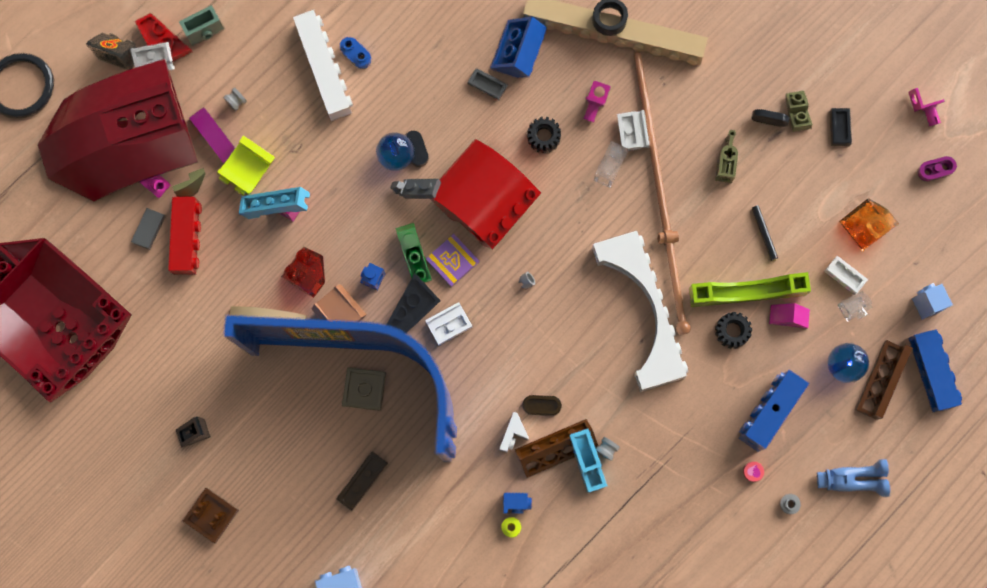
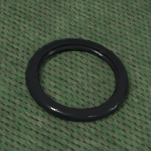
(48, 90)

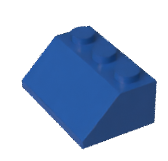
(519, 47)

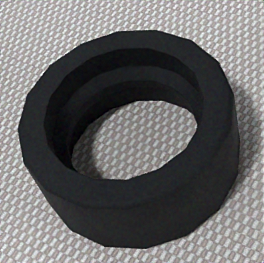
(605, 29)

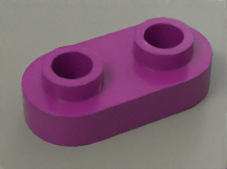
(935, 168)

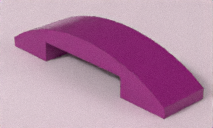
(212, 134)

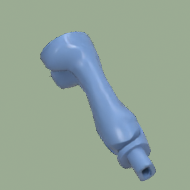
(844, 478)

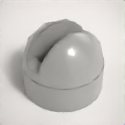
(527, 280)

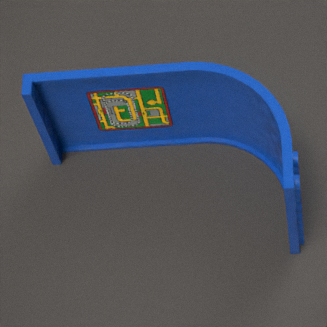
(252, 332)

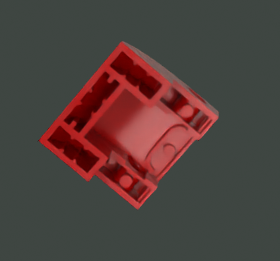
(485, 193)

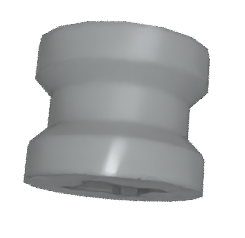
(235, 99)
(607, 448)

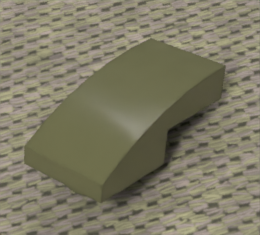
(798, 111)

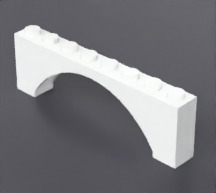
(627, 256)

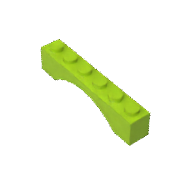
(736, 292)

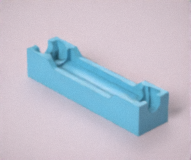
(273, 202)

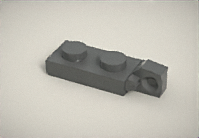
(416, 188)

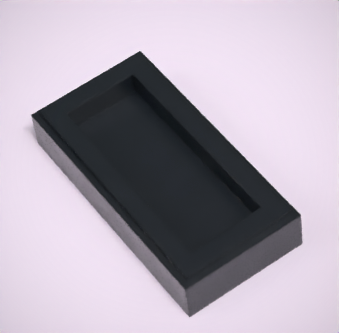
(840, 127)

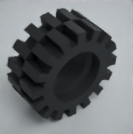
(544, 124)
(741, 322)

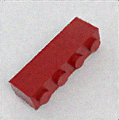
(184, 236)

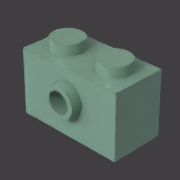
(201, 25)

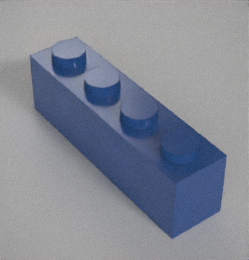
(935, 370)

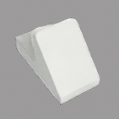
(514, 428)

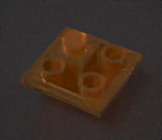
(868, 223)

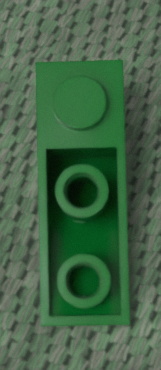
(413, 252)

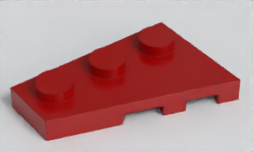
(156, 32)

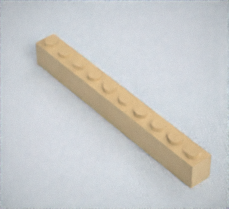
(636, 34)

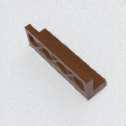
(891, 381)
(551, 444)

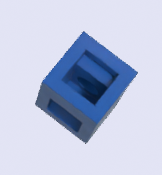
(372, 276)
(517, 503)

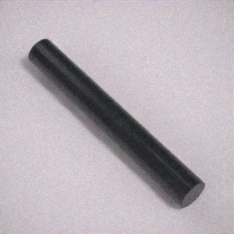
(765, 233)

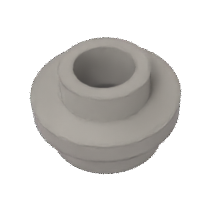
(784, 504)

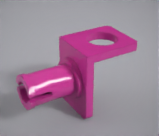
(595, 102)
(930, 109)
(156, 185)

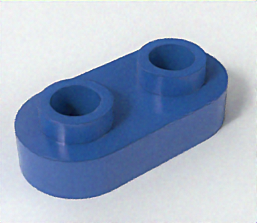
(354, 52)

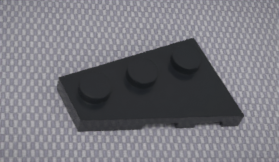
(413, 305)

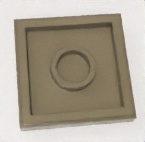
(364, 389)

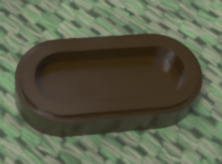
(542, 405)

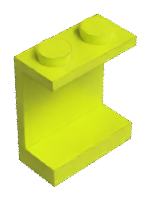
(245, 166)

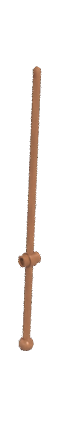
(668, 236)

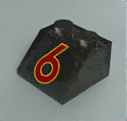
(112, 50)

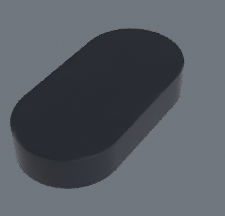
(770, 118)
(420, 152)

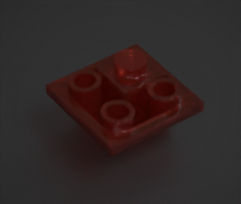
(306, 271)

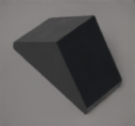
(192, 432)

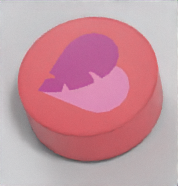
(753, 471)

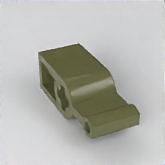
(727, 166)

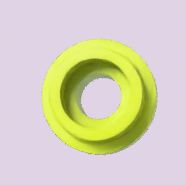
(506, 522)

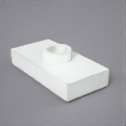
(846, 275)

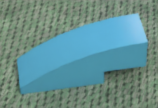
(588, 460)

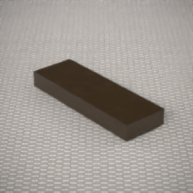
(362, 481)

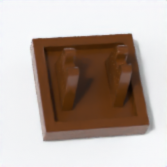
(210, 515)

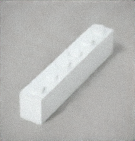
(322, 65)

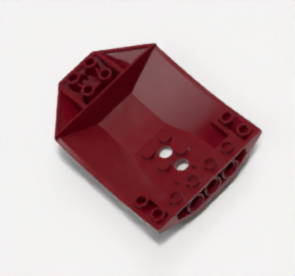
(96, 156)
(35, 295)

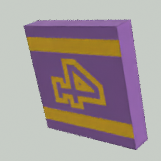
(452, 260)

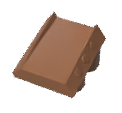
(338, 306)

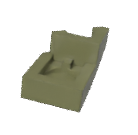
(191, 186)

